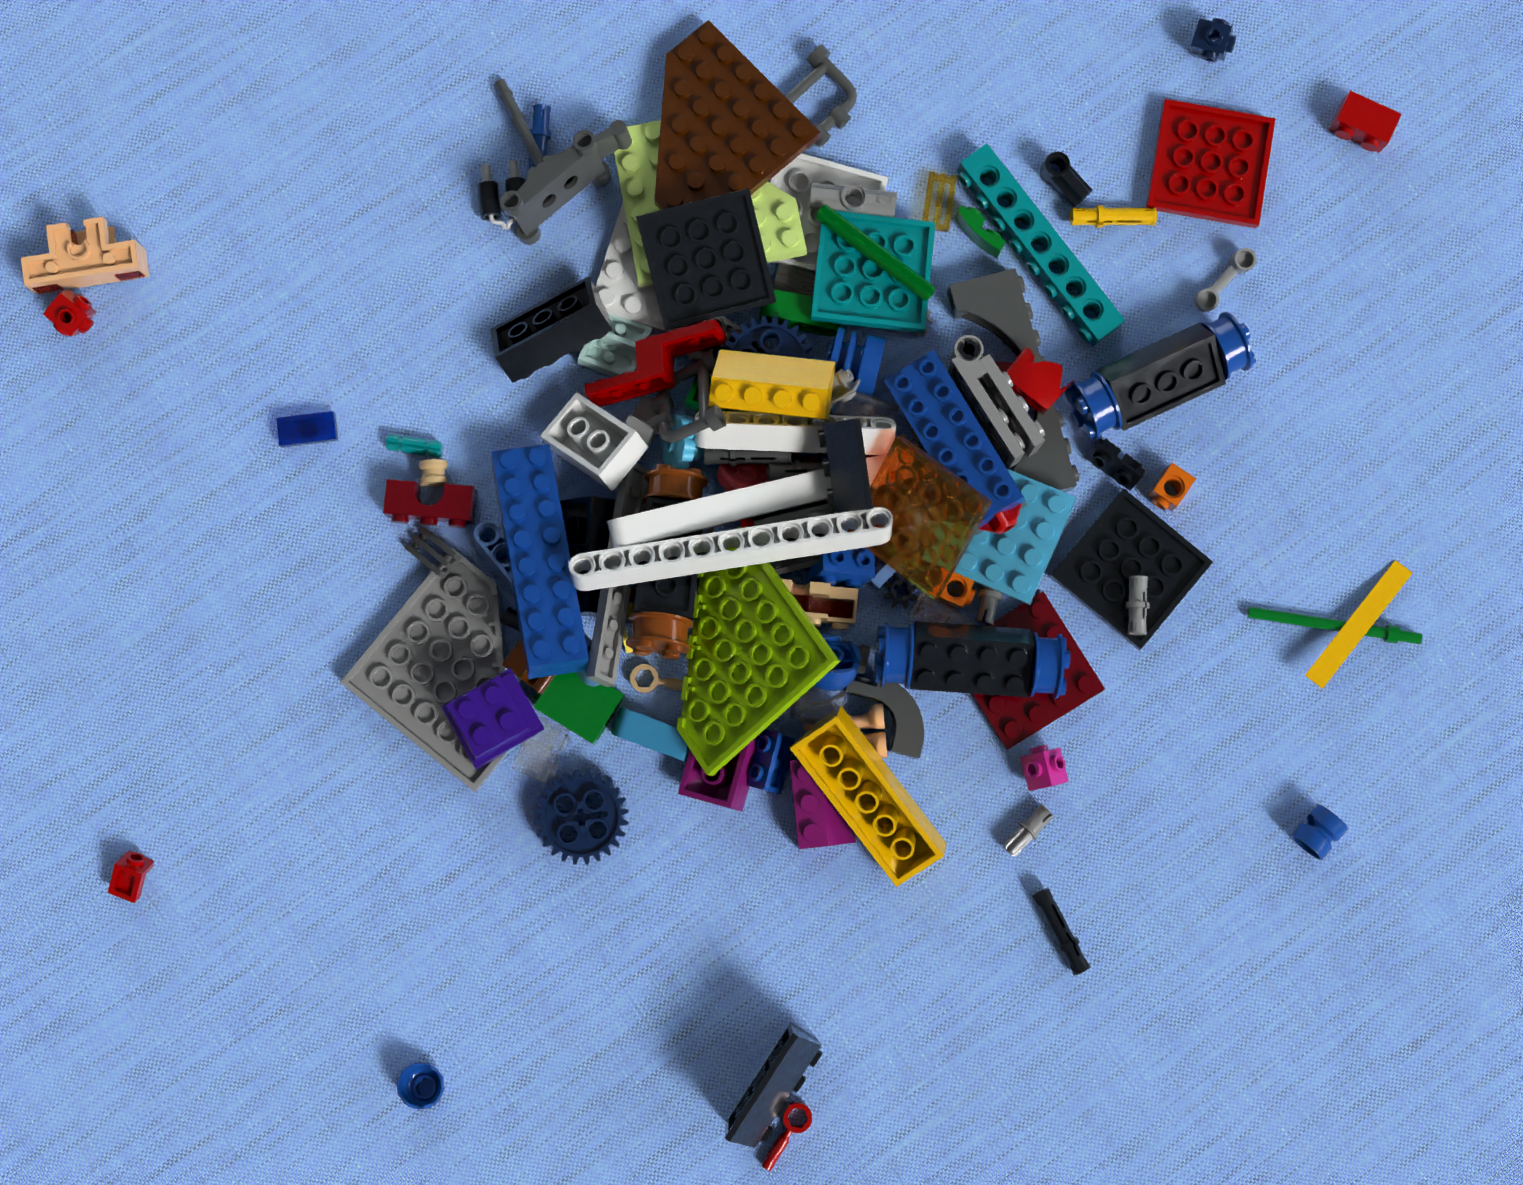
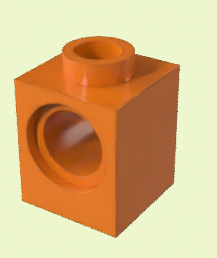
(1179, 478)
(967, 592)

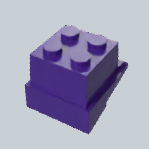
(492, 718)

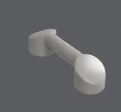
(1239, 262)

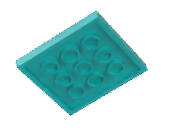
(861, 293)

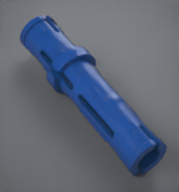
(540, 129)

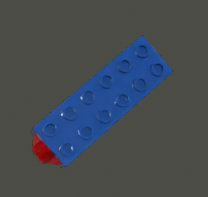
(955, 437)

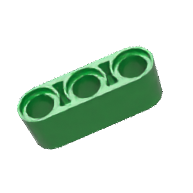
(798, 311)

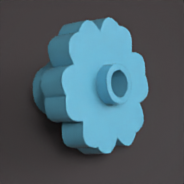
(681, 452)

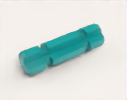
(414, 445)

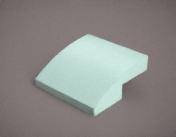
(617, 349)

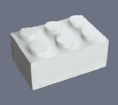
(594, 441)

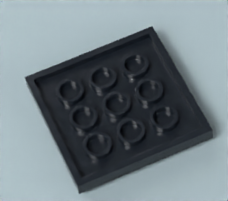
(706, 258)
(1124, 544)

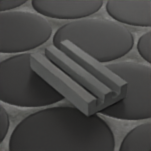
(419, 541)

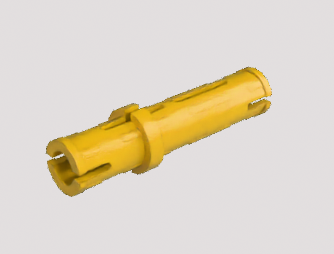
(1112, 216)

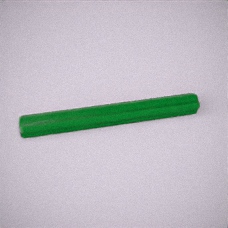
(875, 252)

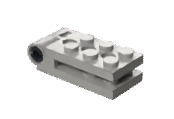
(994, 402)

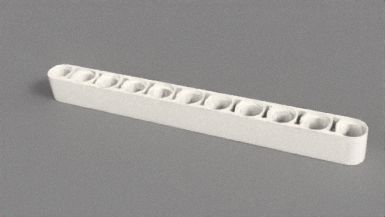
(726, 507)
(719, 558)

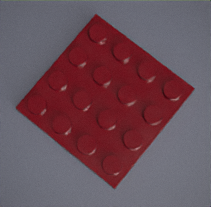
(1021, 717)

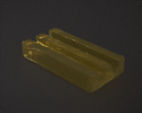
(942, 179)

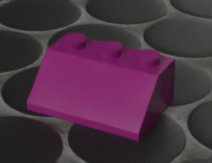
(724, 788)
(815, 816)

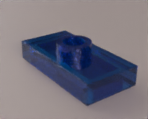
(307, 429)

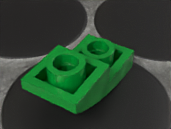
(971, 223)

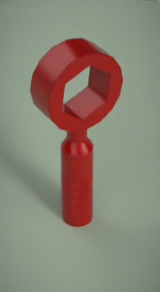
(783, 1139)

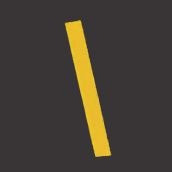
(1358, 624)

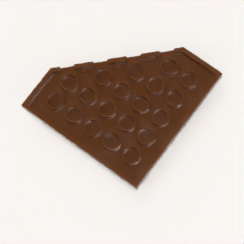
(722, 123)

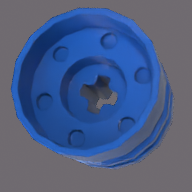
(860, 360)

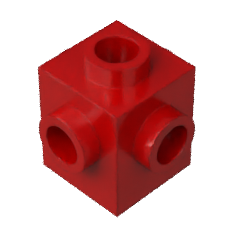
(70, 313)

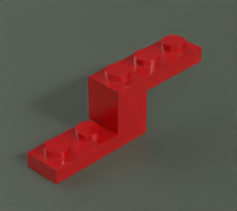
(655, 363)

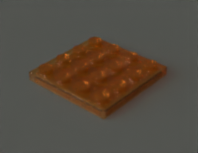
(931, 515)

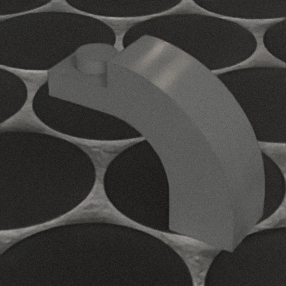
(906, 715)

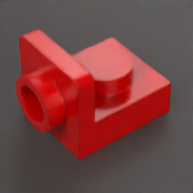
(129, 876)

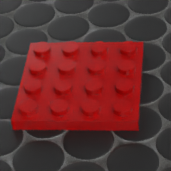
(1210, 163)

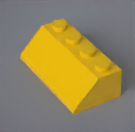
(772, 384)

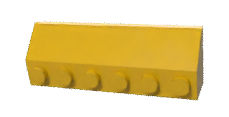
(869, 796)

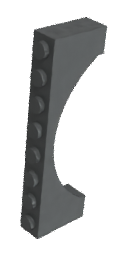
(999, 306)

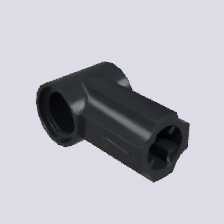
(1066, 182)

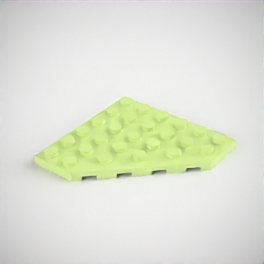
(637, 171)

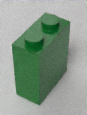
(579, 706)

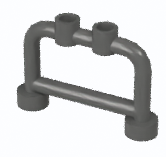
(839, 115)
(708, 416)

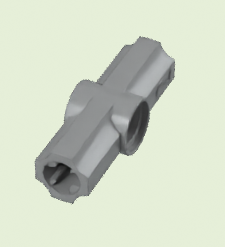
(871, 201)

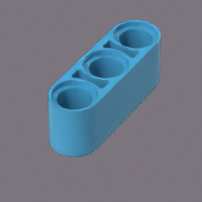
(650, 734)

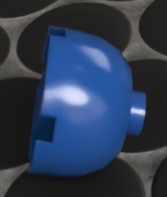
(846, 669)

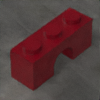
(404, 503)

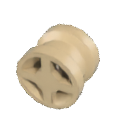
(433, 473)

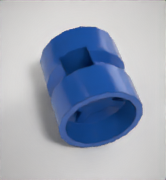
(1319, 832)

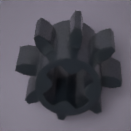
(892, 593)

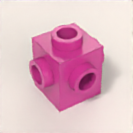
(1044, 768)

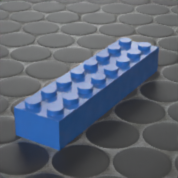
(539, 561)

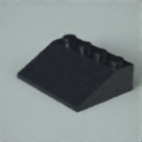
(772, 1086)

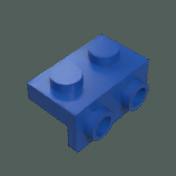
(844, 568)
(770, 761)

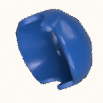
(420, 1086)

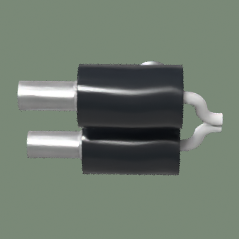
(489, 194)

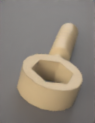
(670, 683)

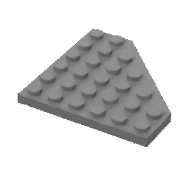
(430, 654)

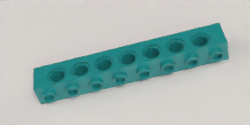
(986, 163)

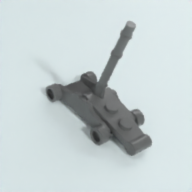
(556, 176)

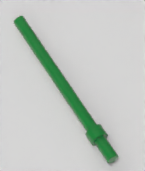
(1389, 634)

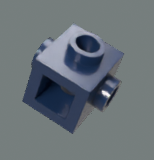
(1213, 30)

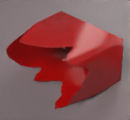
(1037, 381)

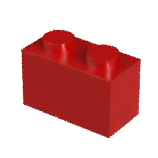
(1364, 122)

